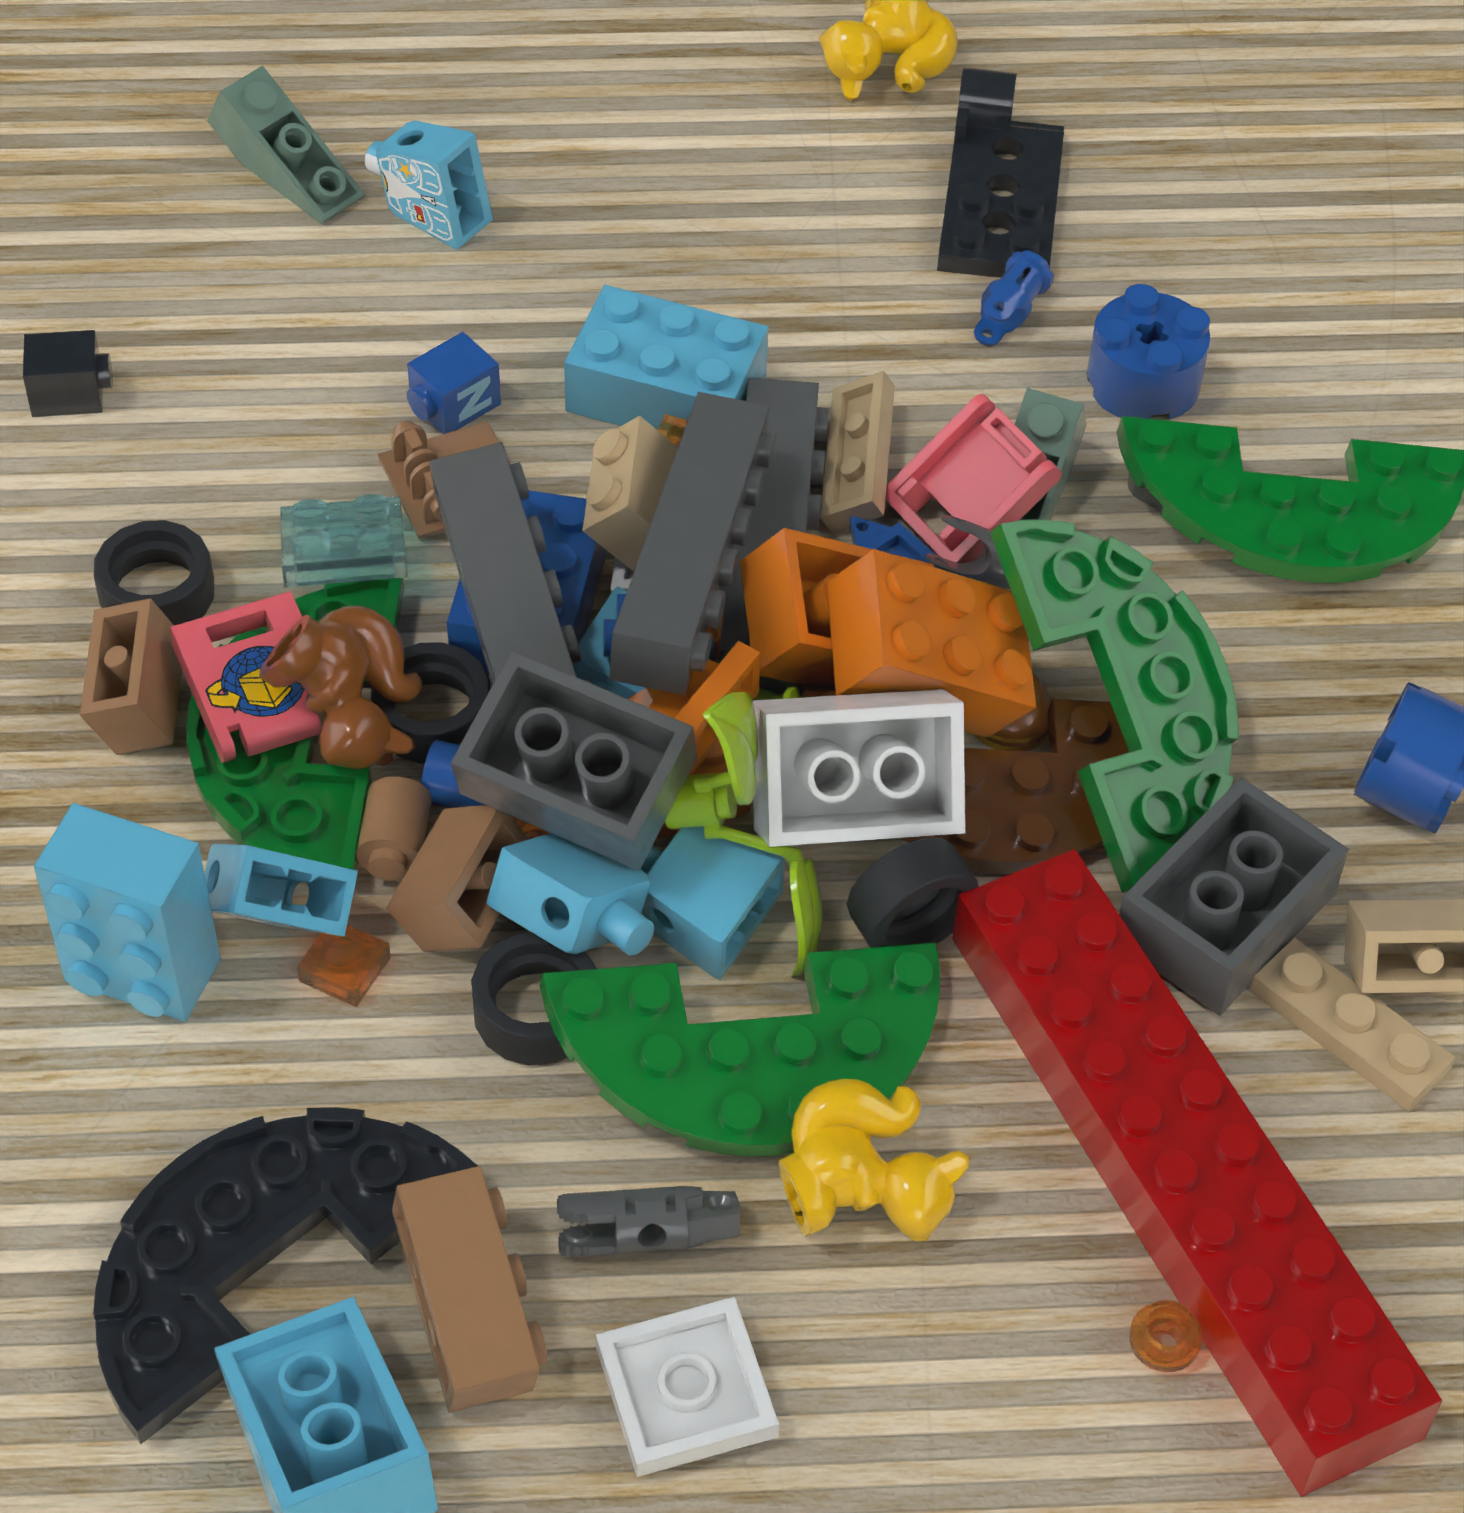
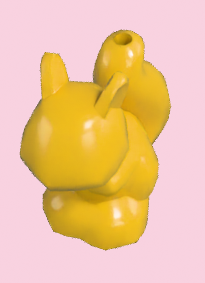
(898, 27)
(841, 1167)

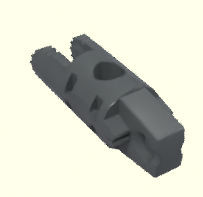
(646, 1220)

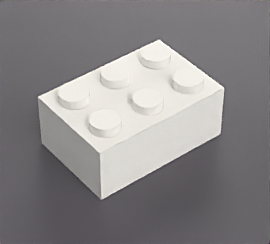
(859, 767)

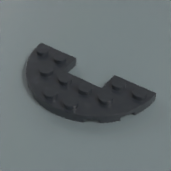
(224, 1217)

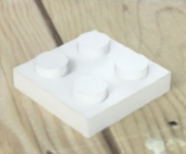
(686, 1386)

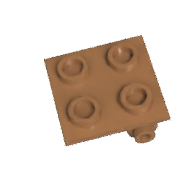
(410, 472)

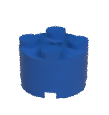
(1148, 354)
(1417, 759)

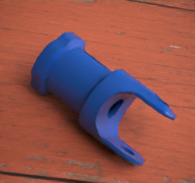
(1009, 299)

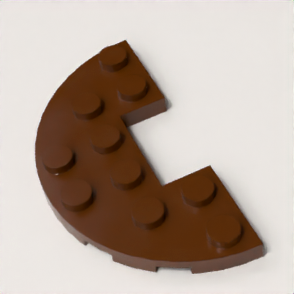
(1030, 802)

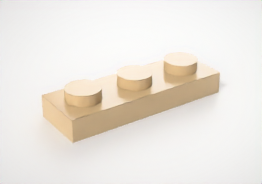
(857, 451)
(1352, 1024)

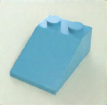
(326, 1417)

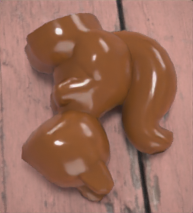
(331, 665)

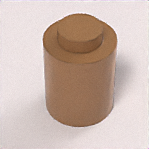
(393, 826)

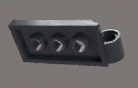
(975, 172)

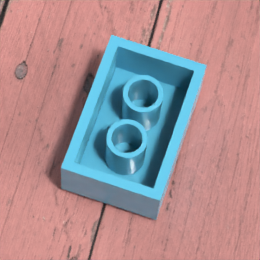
(655, 357)
(128, 912)

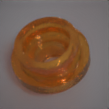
(1167, 1318)

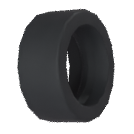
(157, 543)
(439, 665)
(910, 894)
(502, 963)

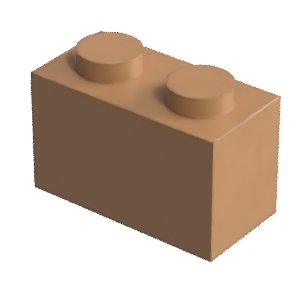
(131, 678)
(451, 877)

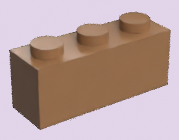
(468, 1288)

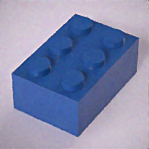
(569, 552)

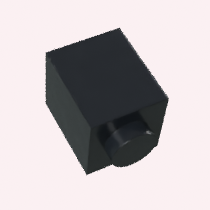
(65, 373)

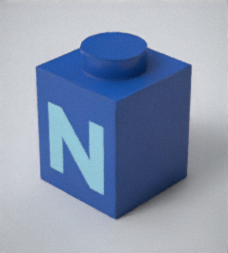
(453, 384)

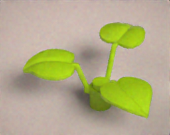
(714, 796)

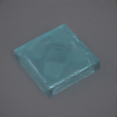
(342, 541)

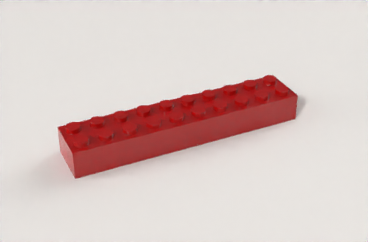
(1195, 1174)

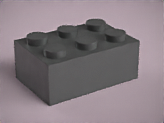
(575, 760)
(1232, 894)

